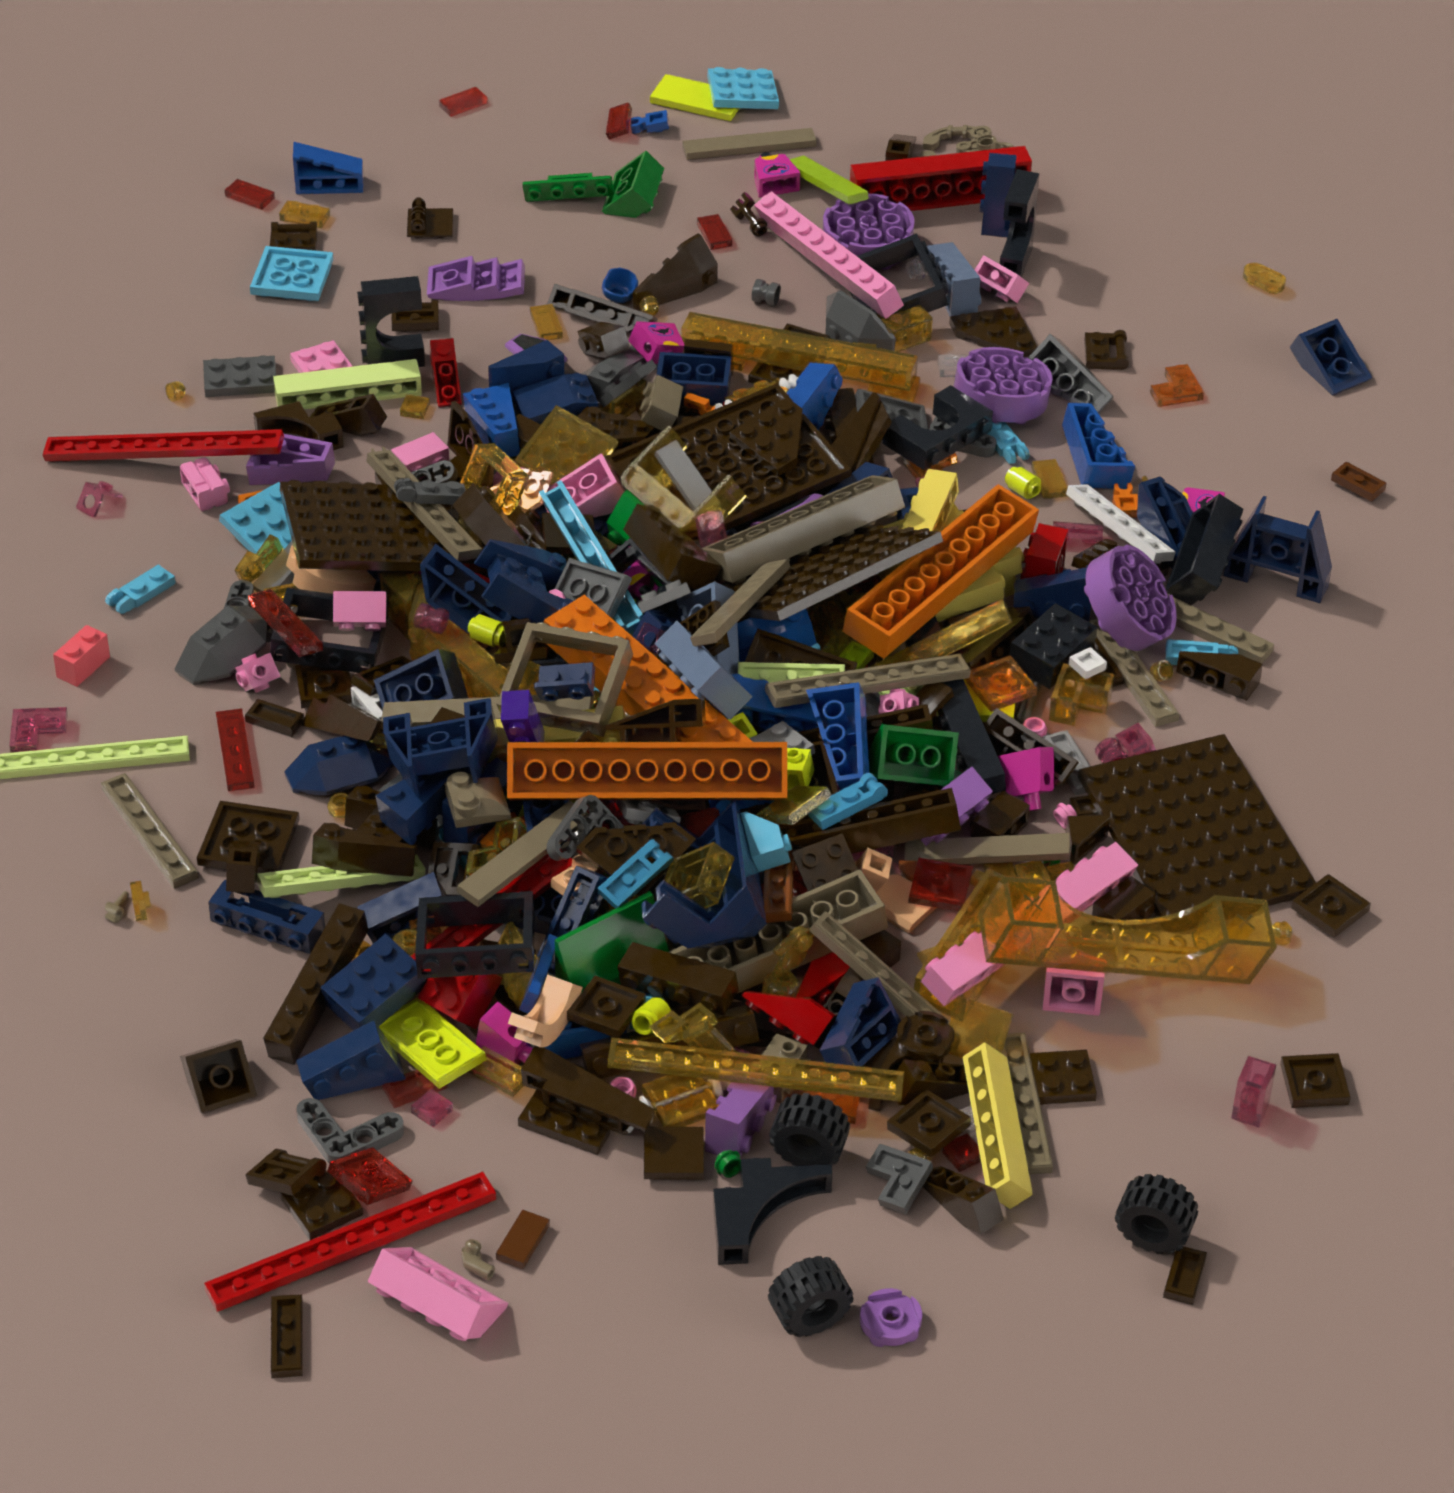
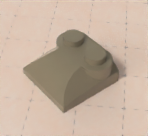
(475, 802)

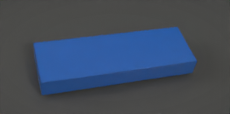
(539, 974)

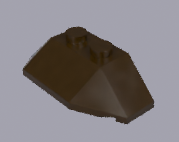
(1011, 736)

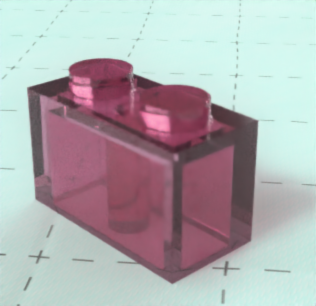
(1253, 1091)

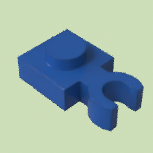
(651, 122)

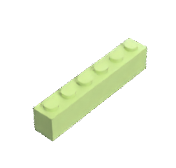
(328, 386)

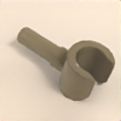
(114, 909)

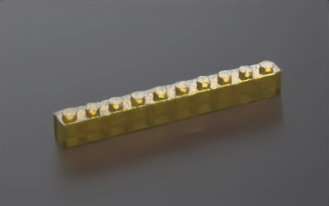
(798, 350)

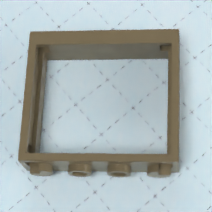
(591, 641)

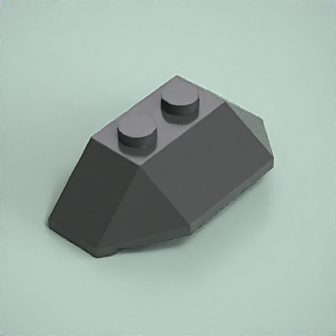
(854, 322)
(222, 644)

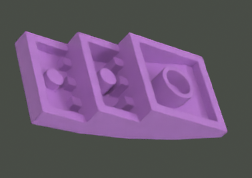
(476, 281)

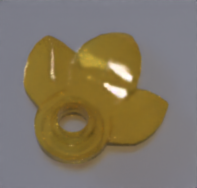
(793, 949)

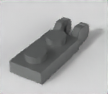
(428, 491)

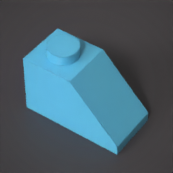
(766, 842)

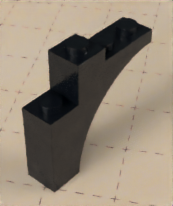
(762, 1192)

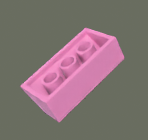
(435, 1292)

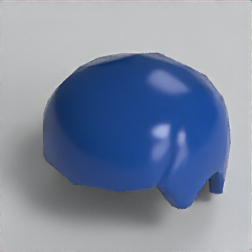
(619, 285)

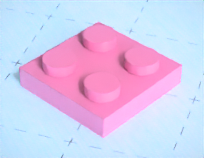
(319, 357)

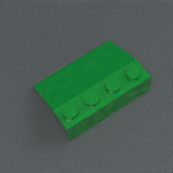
(602, 943)

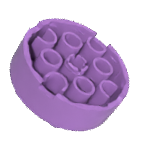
(868, 223)
(1005, 383)
(1130, 598)

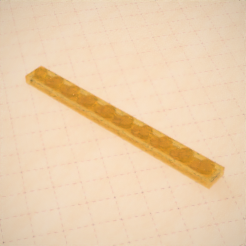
(755, 1069)

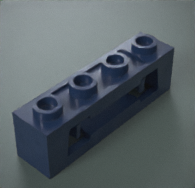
(579, 910)
(268, 918)

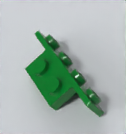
(568, 187)

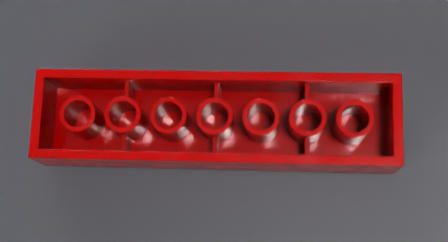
(932, 180)

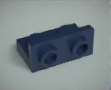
(565, 681)

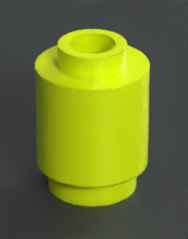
(1023, 482)
(486, 630)
(648, 1014)

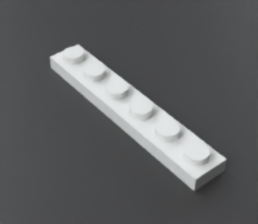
(1120, 523)

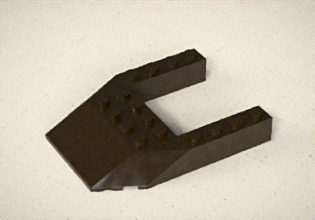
(883, 822)

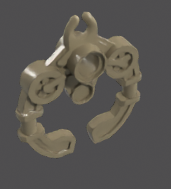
(980, 137)

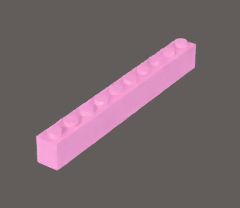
(829, 255)
(1080, 888)

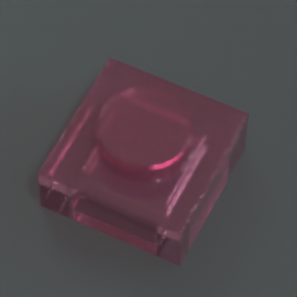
(432, 1108)

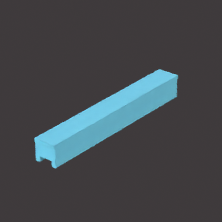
(587, 547)

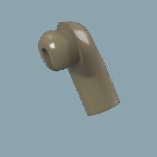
(473, 1262)

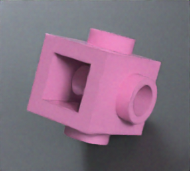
(256, 672)
(897, 700)

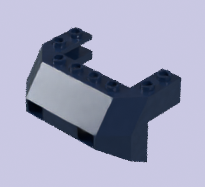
(741, 905)

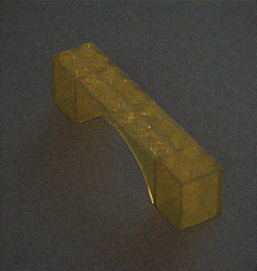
(1213, 941)

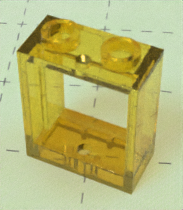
(513, 479)
(708, 863)

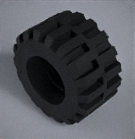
(809, 1130)
(1156, 1213)
(810, 1296)

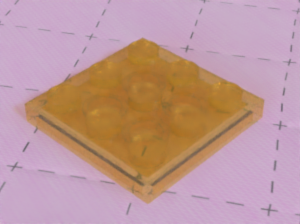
(563, 445)

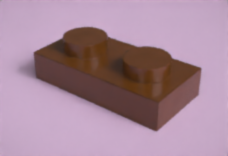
(1358, 481)

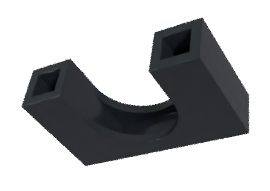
(1021, 211)
(379, 300)
(928, 447)

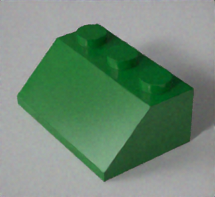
(635, 187)
(913, 755)

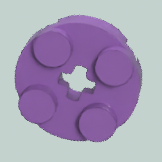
(887, 1332)

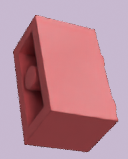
(81, 655)

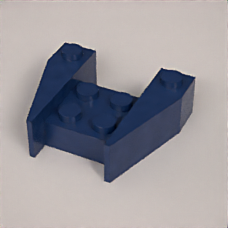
(1285, 549)
(521, 579)
(442, 744)

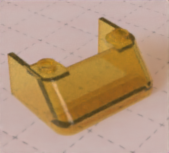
(651, 485)

